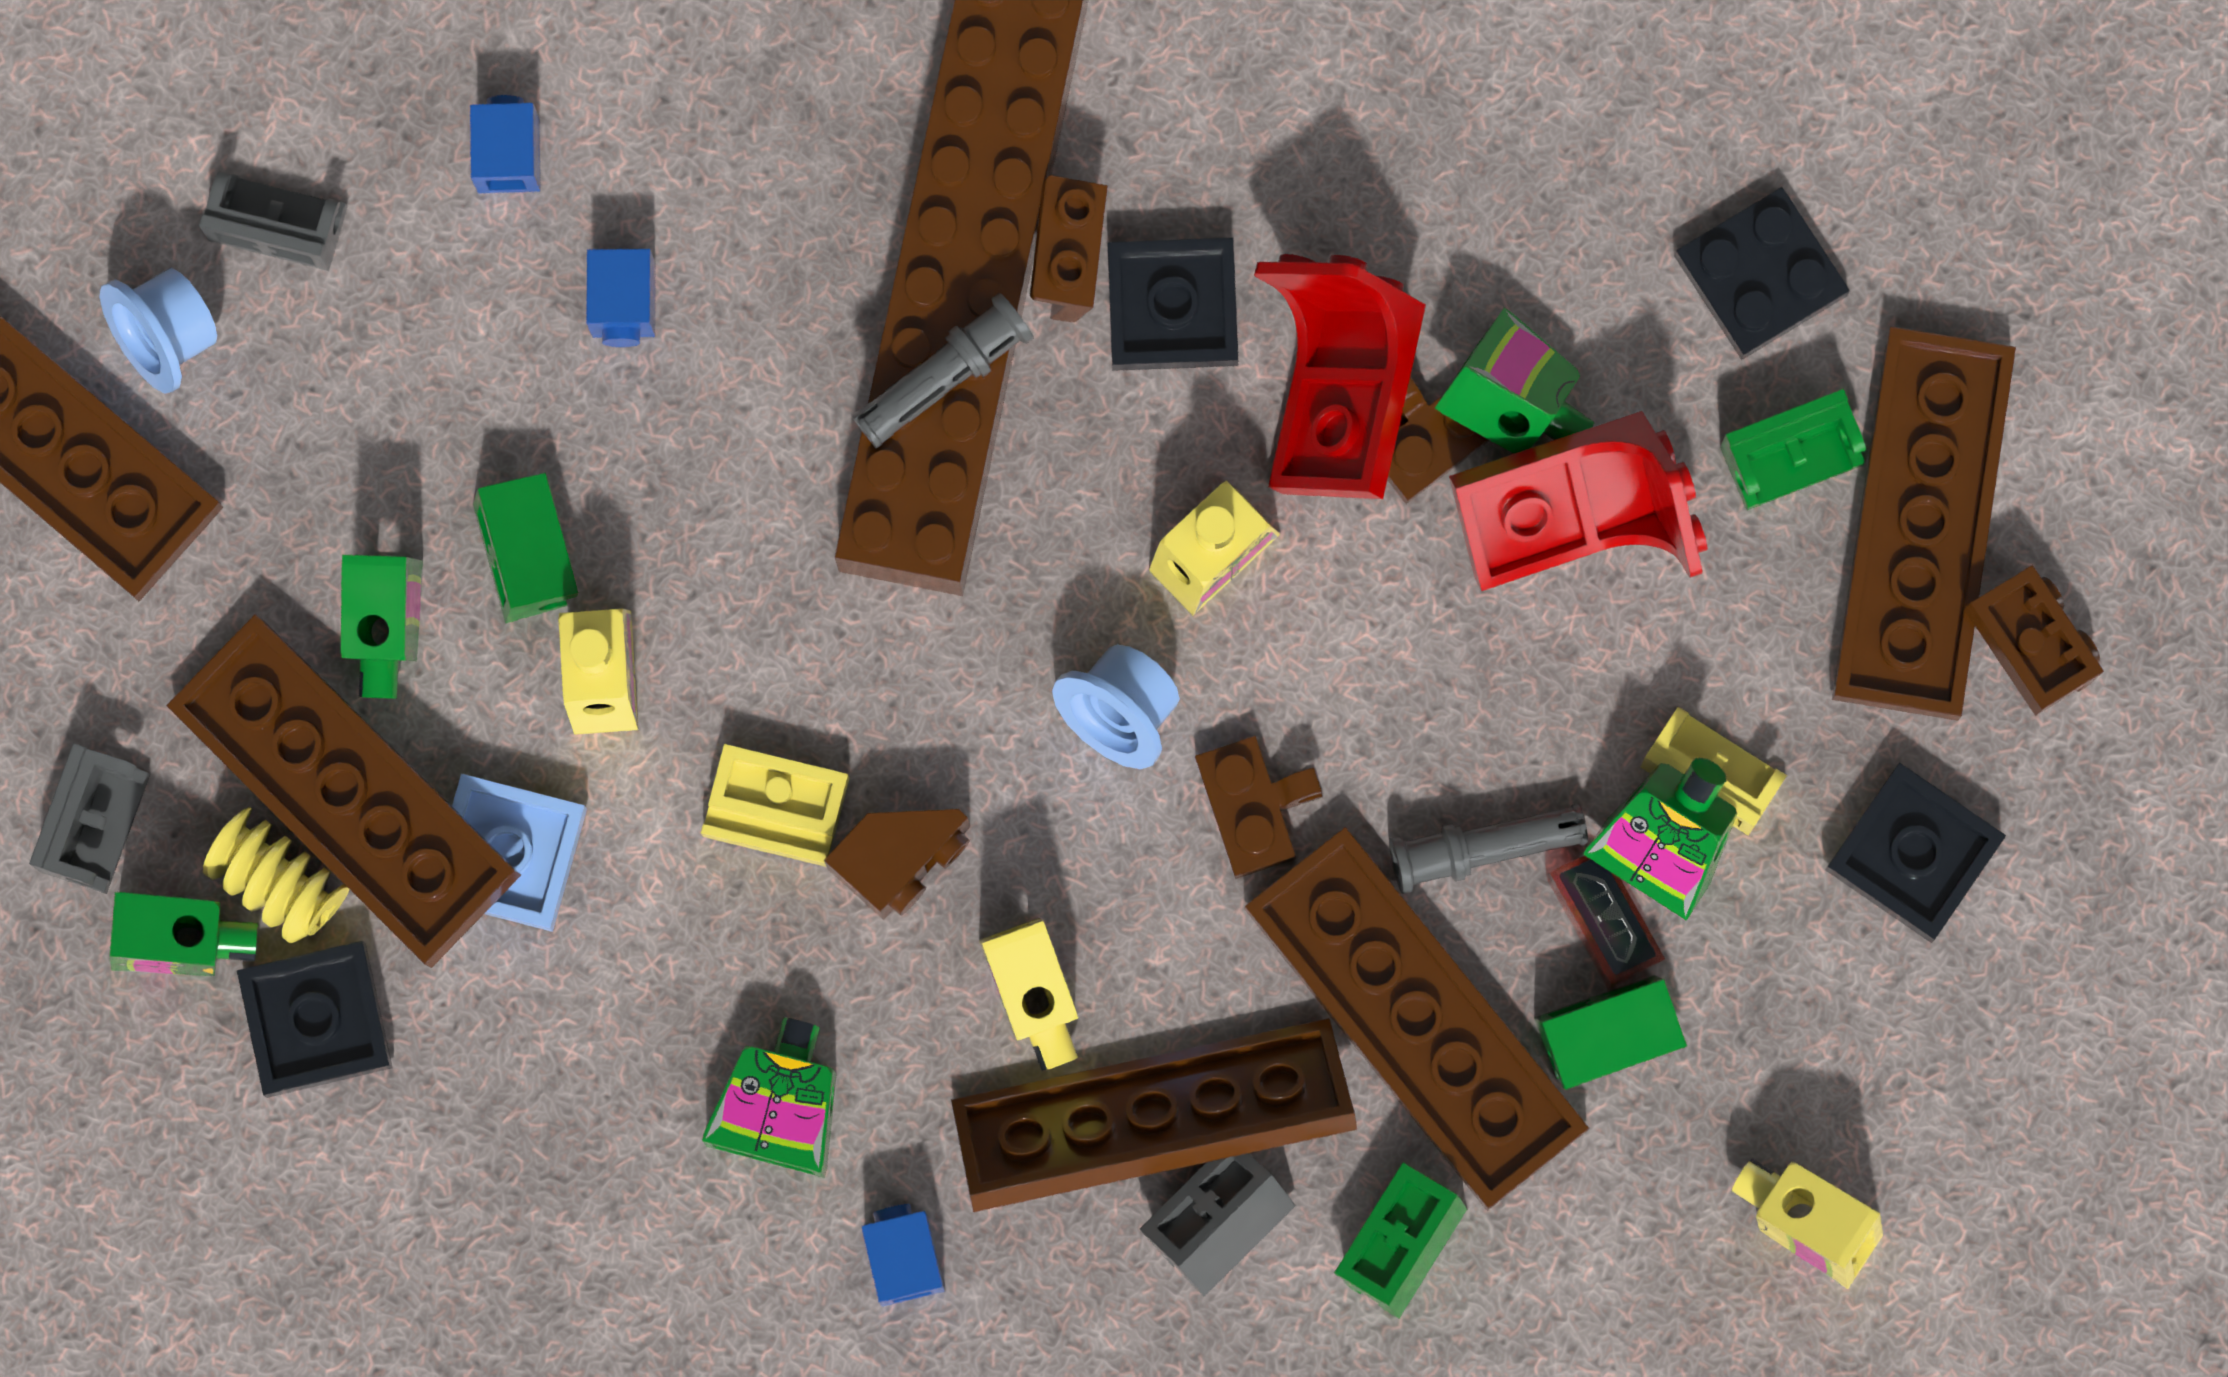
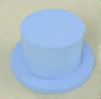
(158, 325)
(1118, 705)

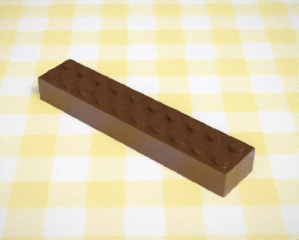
(964, 241)

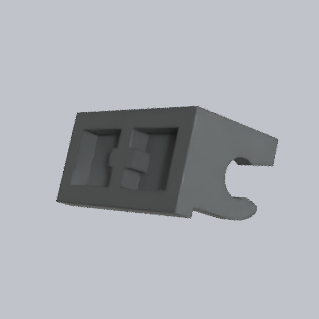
(273, 221)
(89, 819)
(1217, 1219)

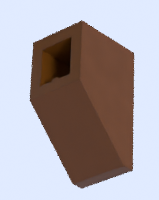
(893, 852)

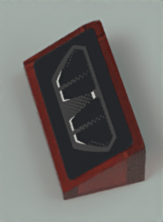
(1605, 920)

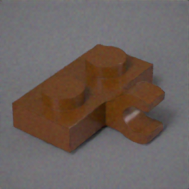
(1427, 446)
(1251, 806)

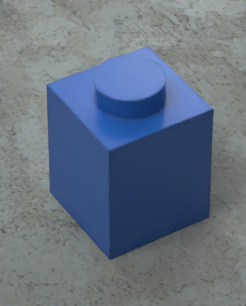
(505, 145)
(621, 295)
(902, 1255)

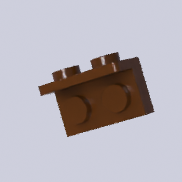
(1068, 246)
(2035, 639)

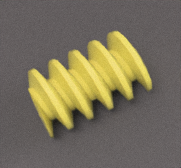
(271, 879)

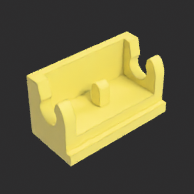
(1749, 780)

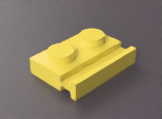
(775, 805)

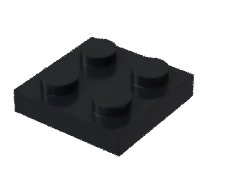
(1761, 273)
(1172, 304)
(1915, 852)
(314, 1019)

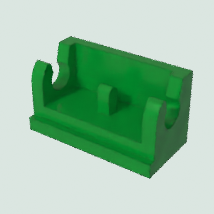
(1794, 449)
(524, 547)
(1610, 1031)
(1401, 1240)

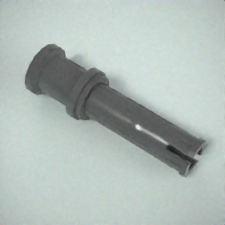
(966, 354)
(1457, 851)

